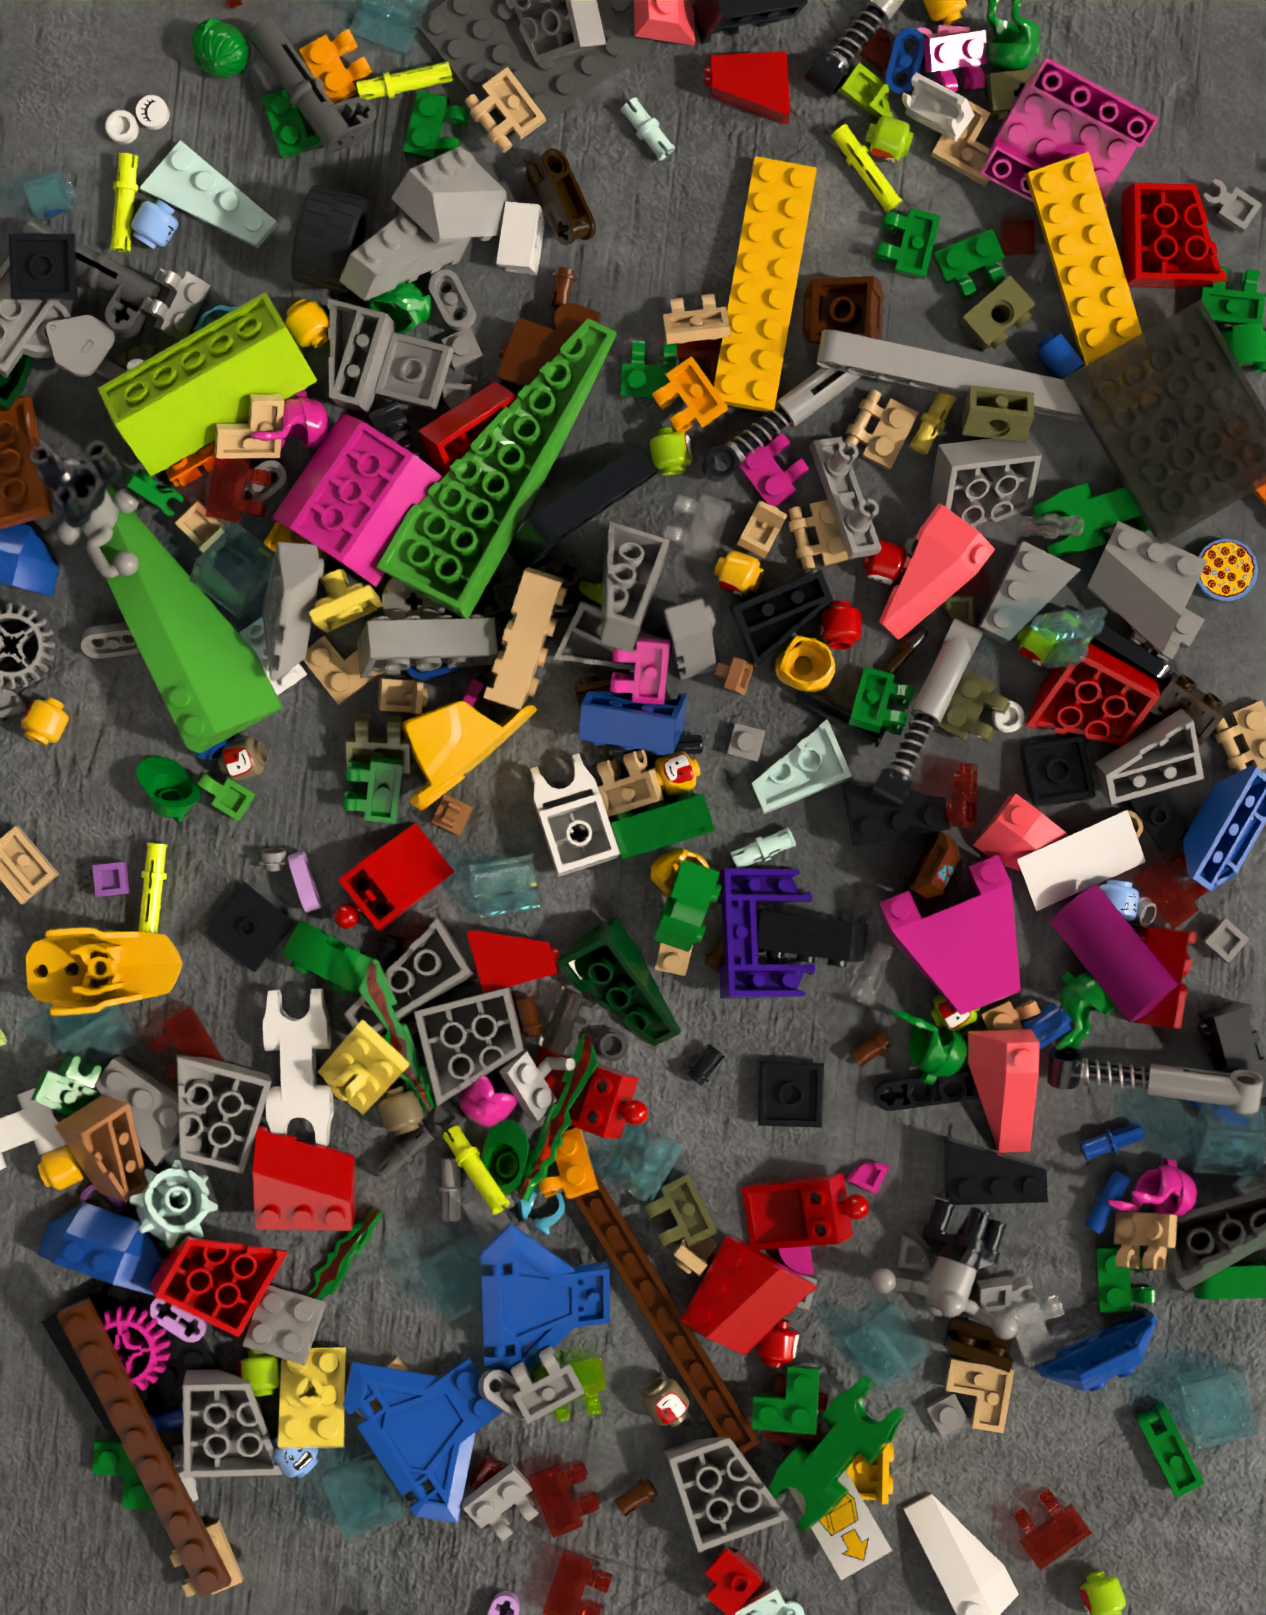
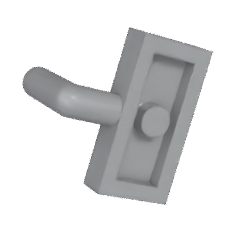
(528, 1082)

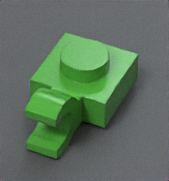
(230, 798)

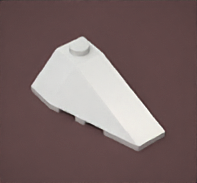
(966, 1569)

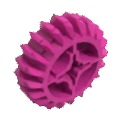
(139, 1346)

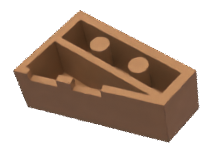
(106, 1146)

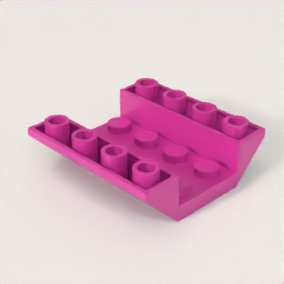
(1061, 118)
(355, 495)

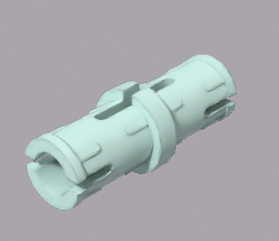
(647, 128)
(763, 848)

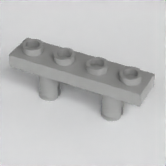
(845, 497)

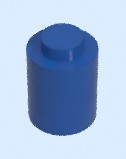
(1058, 356)
(1048, 1024)

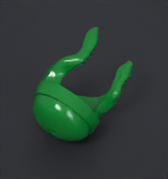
(1013, 43)
(1078, 999)
(937, 1056)

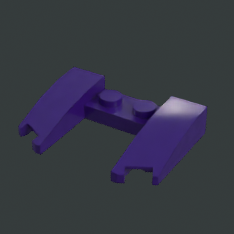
(741, 973)

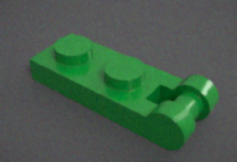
(1169, 1450)

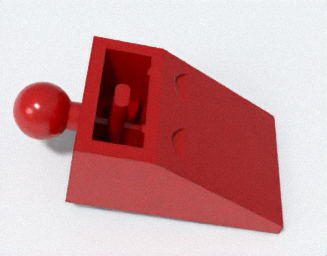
(397, 876)
(603, 1102)
(801, 1212)

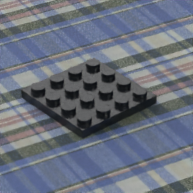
(182, 1354)

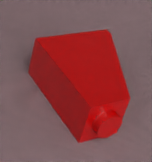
(752, 83)
(510, 959)

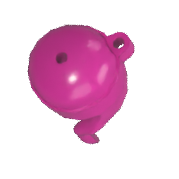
(303, 419)
(484, 1105)
(1166, 1188)

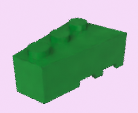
(662, 824)

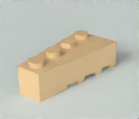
(525, 638)

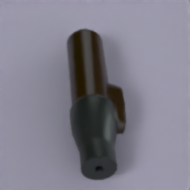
(905, 650)

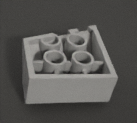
(559, 26)
(453, 198)
(985, 478)
(1145, 582)
(287, 605)
(468, 1039)
(219, 1111)
(224, 1427)
(719, 1492)

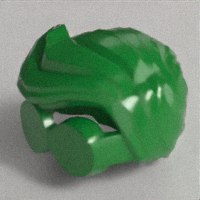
(220, 48)
(403, 301)

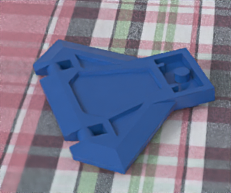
(535, 1299)
(421, 1429)

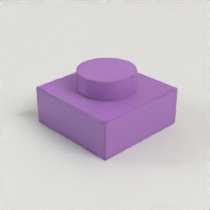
(111, 879)

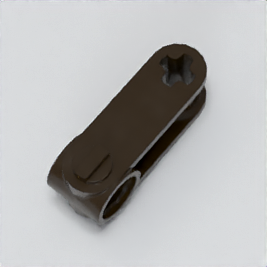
(560, 197)

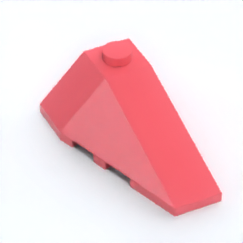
(665, 20)
(943, 561)
(1018, 831)
(1006, 1081)

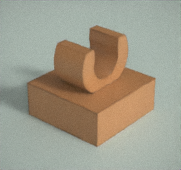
(736, 675)
(452, 814)

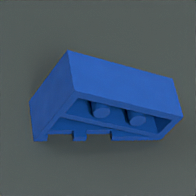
(632, 725)

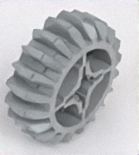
(34, 628)

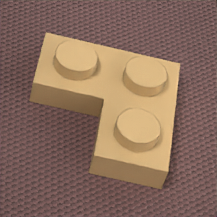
(966, 153)
(236, 439)
(337, 675)
(988, 1386)

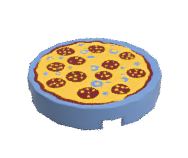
(1229, 570)

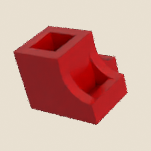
(733, 1579)

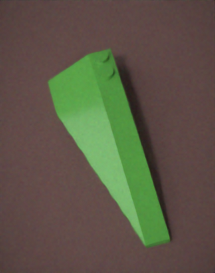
(471, 516)
(192, 651)

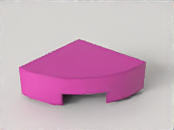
(475, 690)
(869, 1175)
(798, 1259)

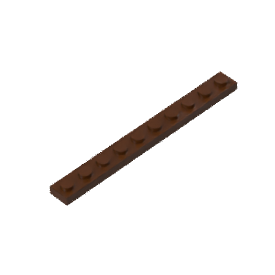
(665, 1317)
(144, 1447)

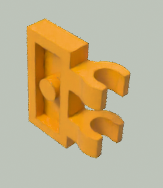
(325, 64)
(697, 393)
(573, 1166)

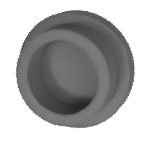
(612, 1045)

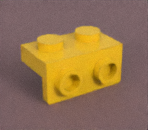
(873, 1479)

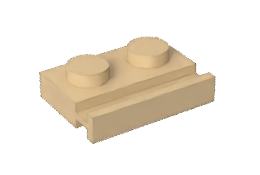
(23, 866)

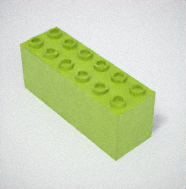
(179, 395)

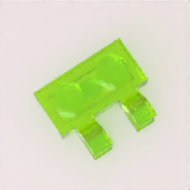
(592, 1378)

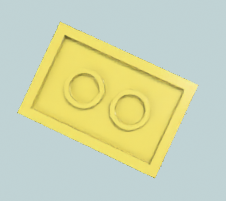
(343, 602)
(362, 1068)
(313, 1400)

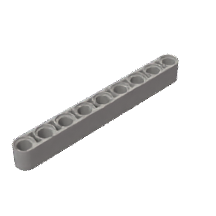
(940, 371)

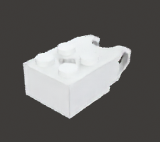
(569, 809)

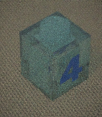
(50, 196)

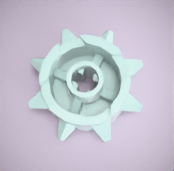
(171, 1222)

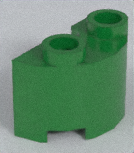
(1247, 345)

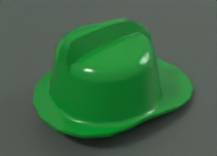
(167, 786)
(506, 1154)

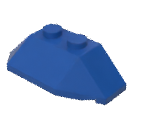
(27, 561)
(1226, 828)
(102, 1247)
(1102, 1355)

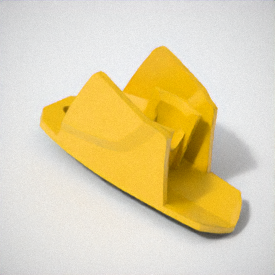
(452, 743)
(111, 965)

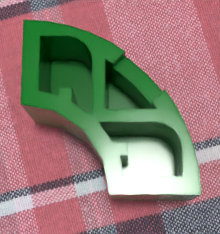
(687, 905)
(328, 957)

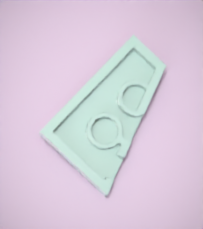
(804, 771)

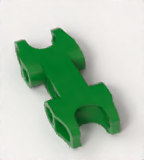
(1097, 514)
(851, 1435)

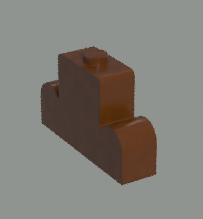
(535, 344)

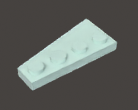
(200, 190)

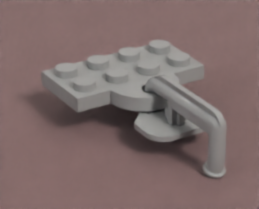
(74, 342)

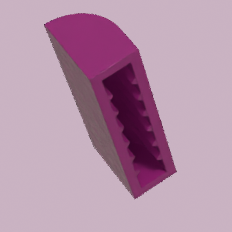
(1113, 953)

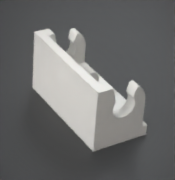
(937, 107)
(521, 238)

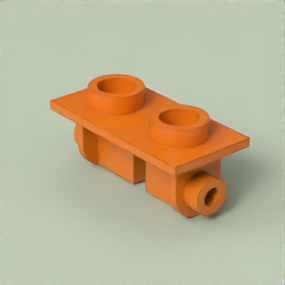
(187, 469)

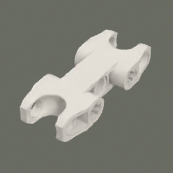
(297, 1046)
(31, 1123)

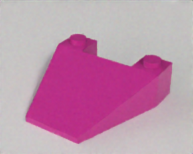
(967, 947)

